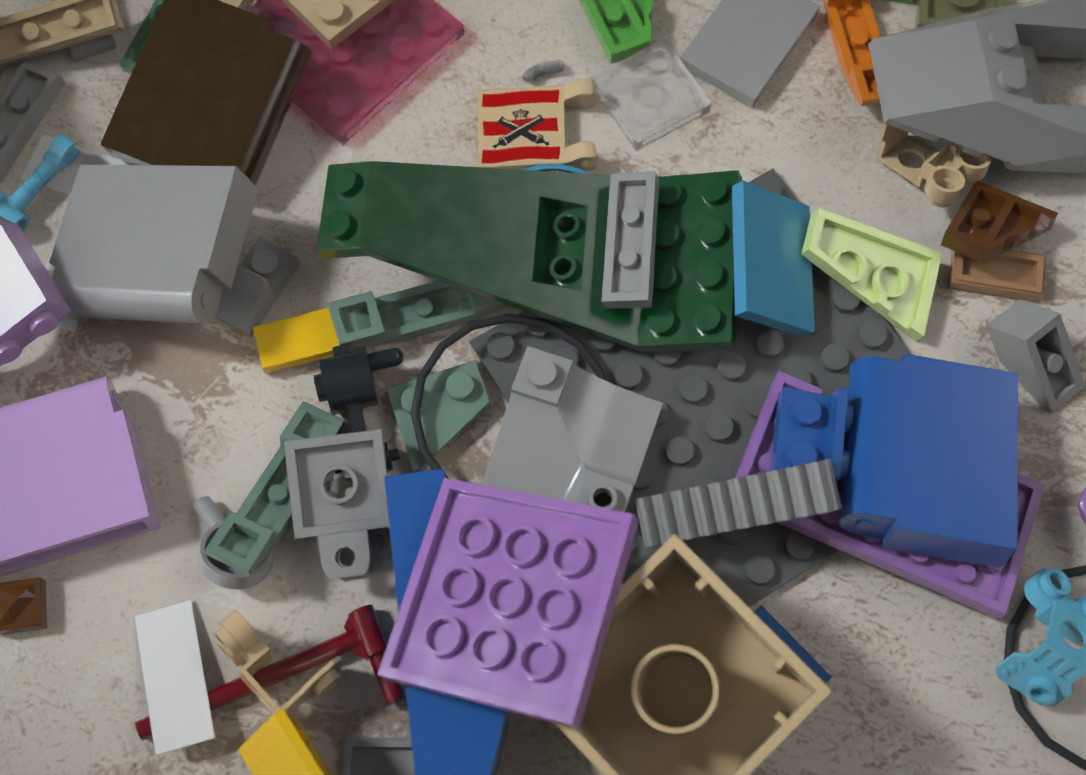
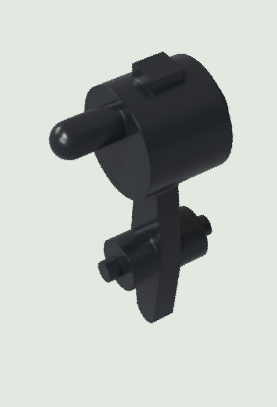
(349, 385)

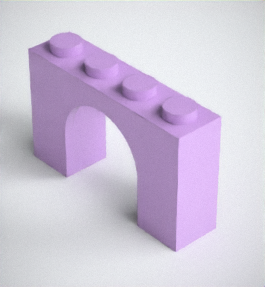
(28, 295)

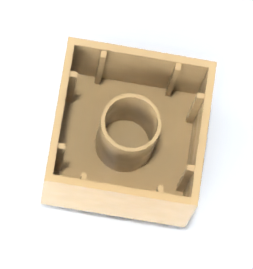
(690, 678)

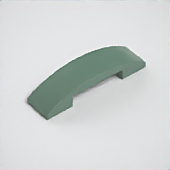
(405, 313)
(266, 513)

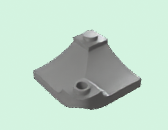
(571, 434)

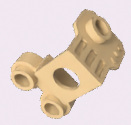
(942, 171)
(242, 643)

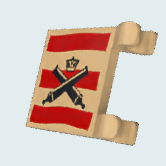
(528, 126)

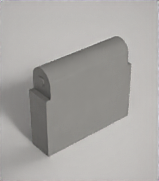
(151, 241)

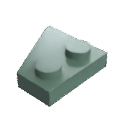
(448, 405)

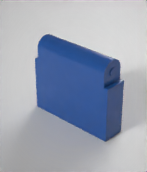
(933, 458)

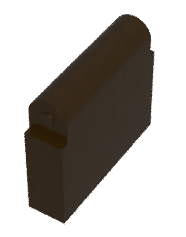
(207, 89)

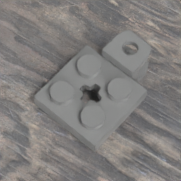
(335, 520)

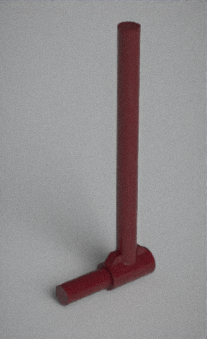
(361, 635)

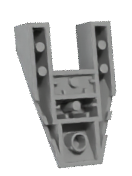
(982, 85)

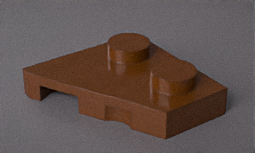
(994, 223)

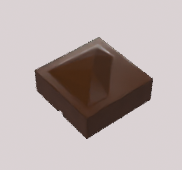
(23, 605)

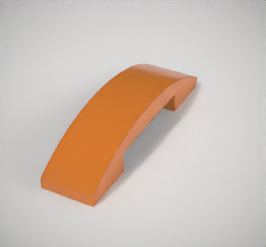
(852, 29)

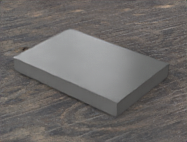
(748, 44)

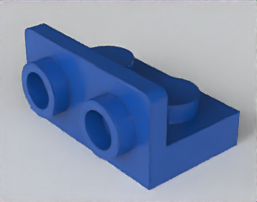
(811, 429)

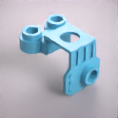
(1053, 667)

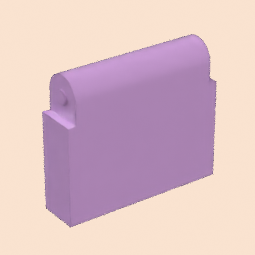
(70, 476)

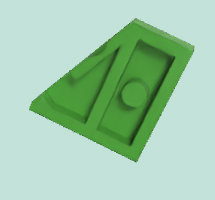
(620, 25)

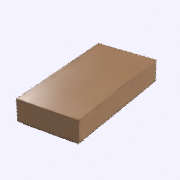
(1008, 275)

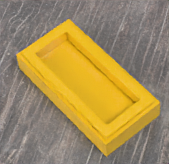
(295, 340)

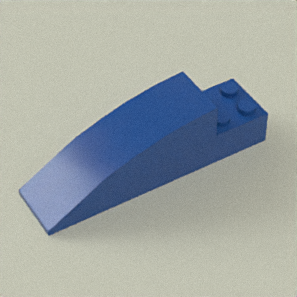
(445, 731)

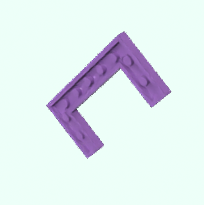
(969, 583)

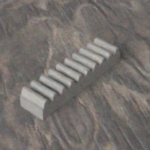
(739, 503)

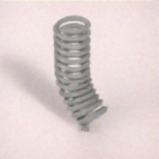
(535, 70)

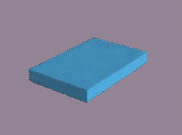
(769, 272)

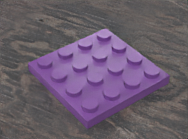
(510, 600)

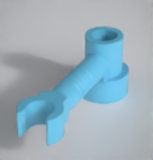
(57, 157)

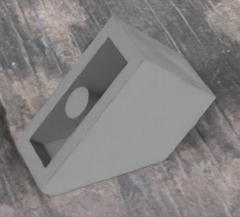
(1038, 349)

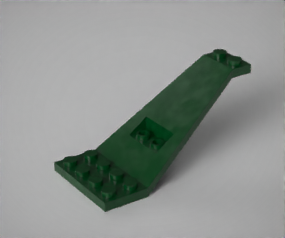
(506, 242)

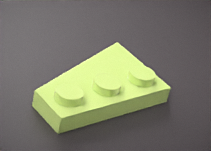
(877, 267)

